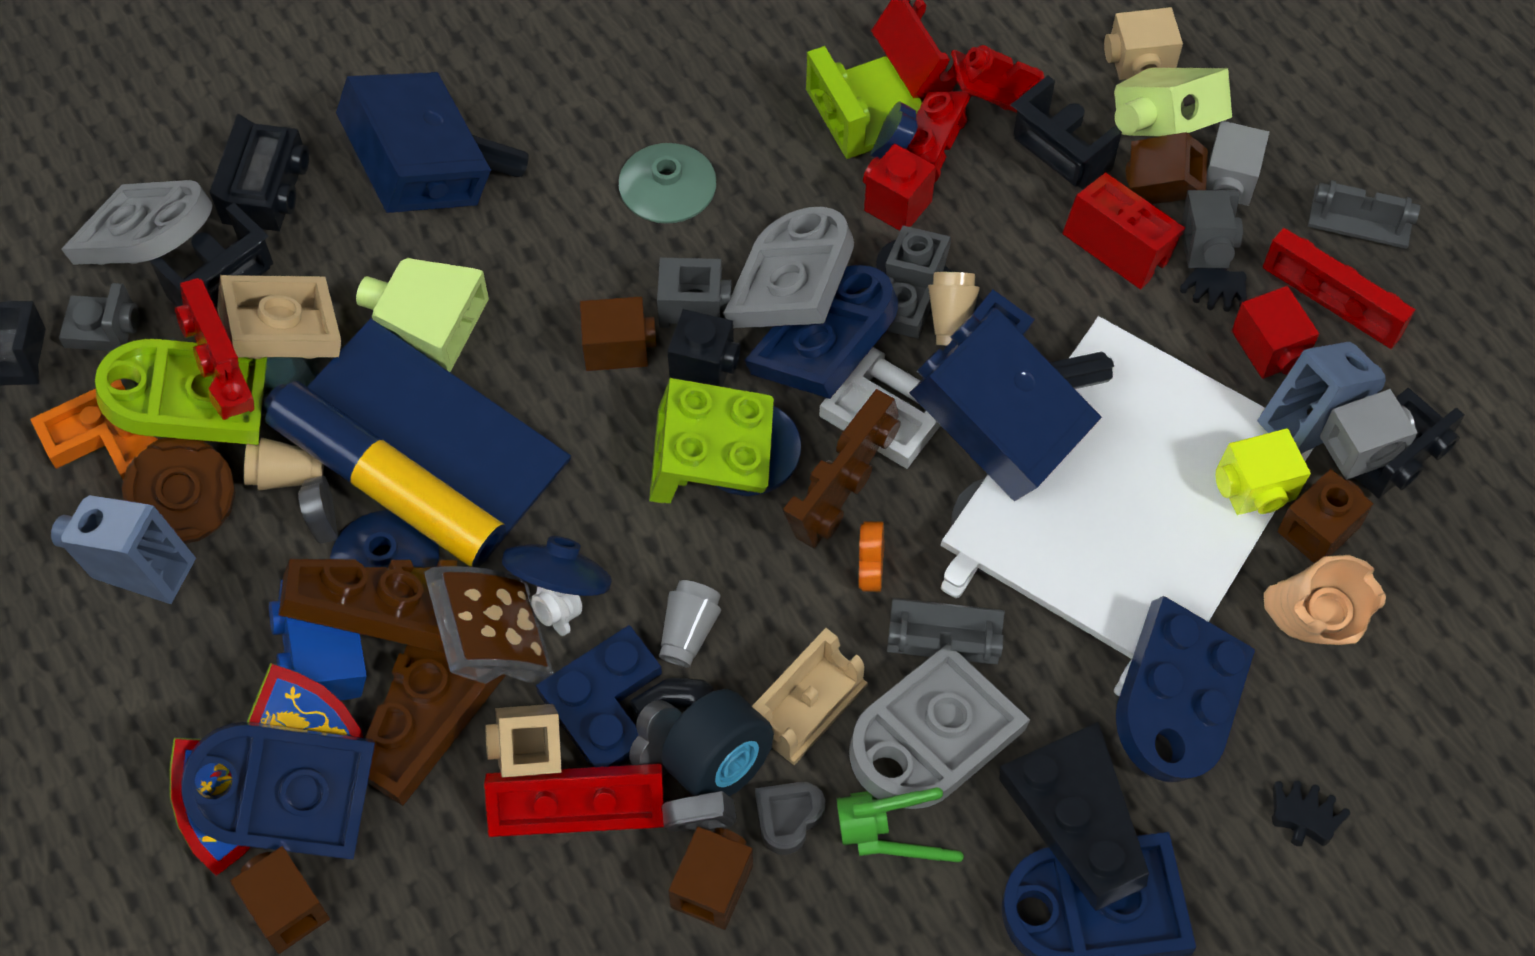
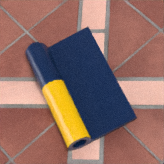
(418, 442)

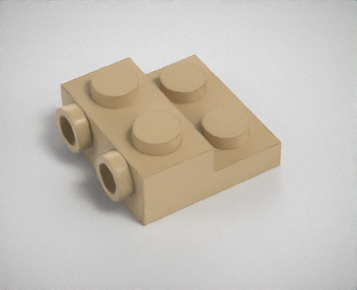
(278, 316)

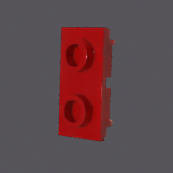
(994, 76)
(938, 126)

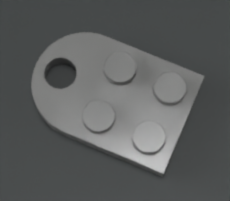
(140, 223)
(792, 272)
(937, 726)

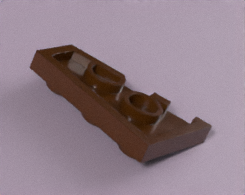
(834, 481)
(364, 600)
(420, 720)

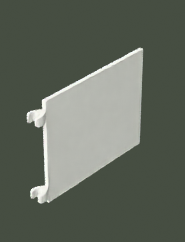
(1128, 507)

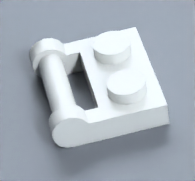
(915, 426)

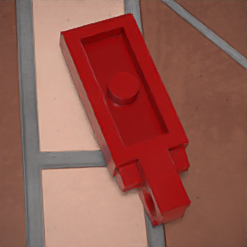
(214, 352)

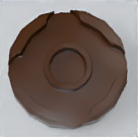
(184, 483)

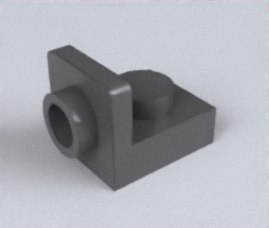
(100, 321)

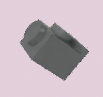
(1211, 228)
(692, 286)

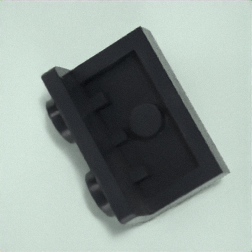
(1434, 437)

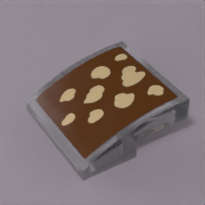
(487, 624)

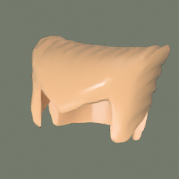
(1326, 601)

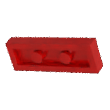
(1338, 288)
(575, 800)

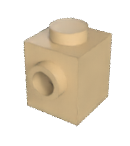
(1143, 41)
(525, 740)

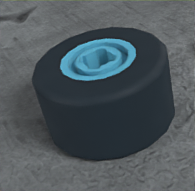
(717, 744)

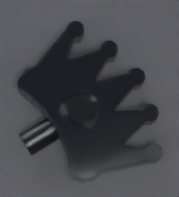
(1217, 283)
(1305, 815)

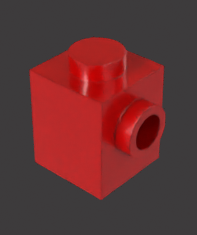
(898, 187)
(1274, 331)

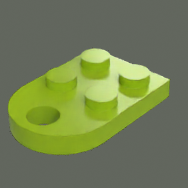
(172, 393)

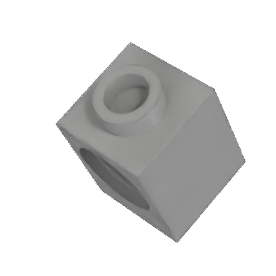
(1236, 159)
(1368, 433)

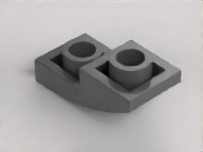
(911, 270)

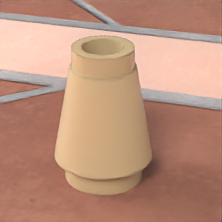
(952, 302)
(278, 465)

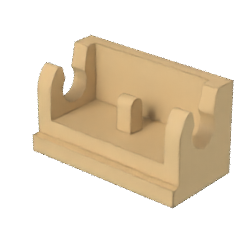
(811, 695)

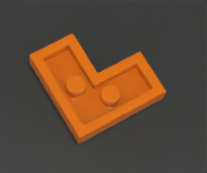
(81, 428)

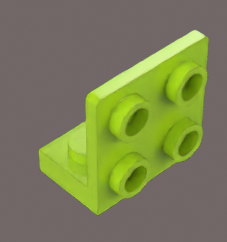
(855, 99)
(711, 439)

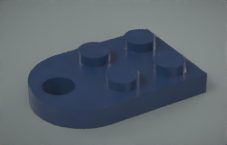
(825, 354)
(1183, 687)
(283, 789)
(1141, 924)

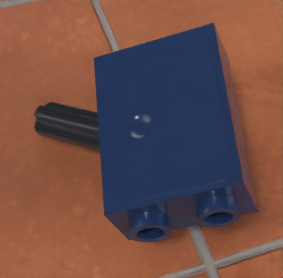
(419, 143)
(1010, 402)

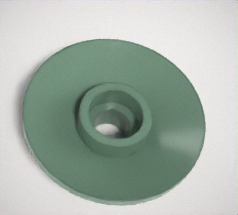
(671, 196)

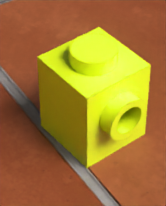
(1262, 472)

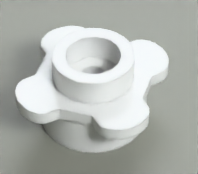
(556, 609)

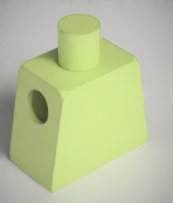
(1154, 102)
(428, 306)

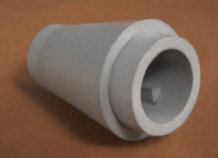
(688, 621)

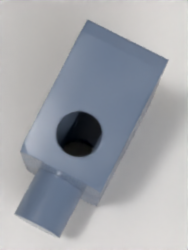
(1322, 381)
(125, 546)

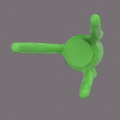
(865, 817)

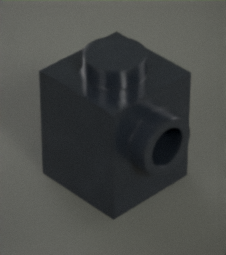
(703, 349)

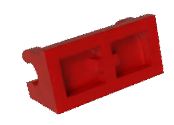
(913, 49)
(1122, 230)

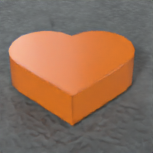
(871, 556)

